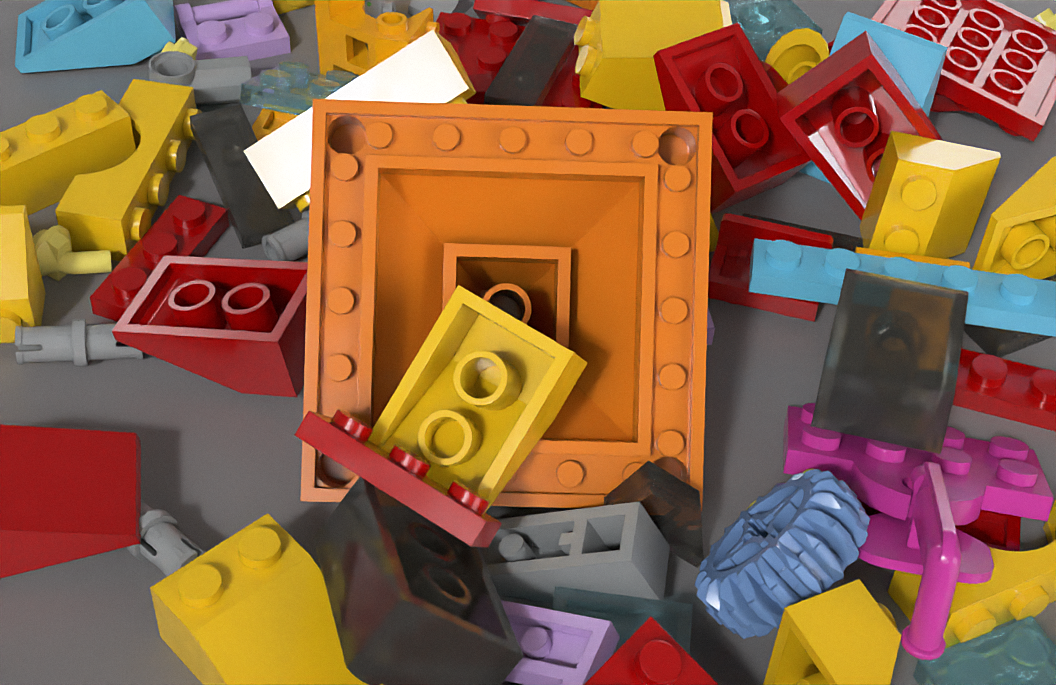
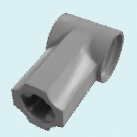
(212, 79)

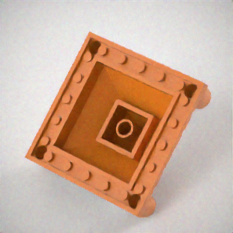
(550, 214)

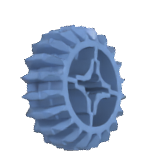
(782, 552)

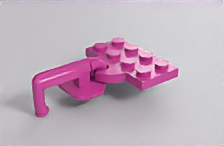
(921, 504)

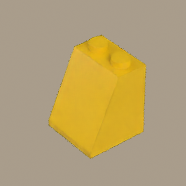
(620, 45)

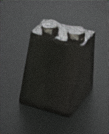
(892, 361)

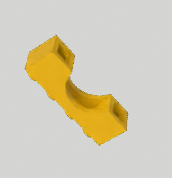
(117, 204)
(1018, 589)

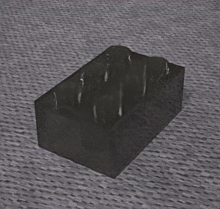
(411, 597)

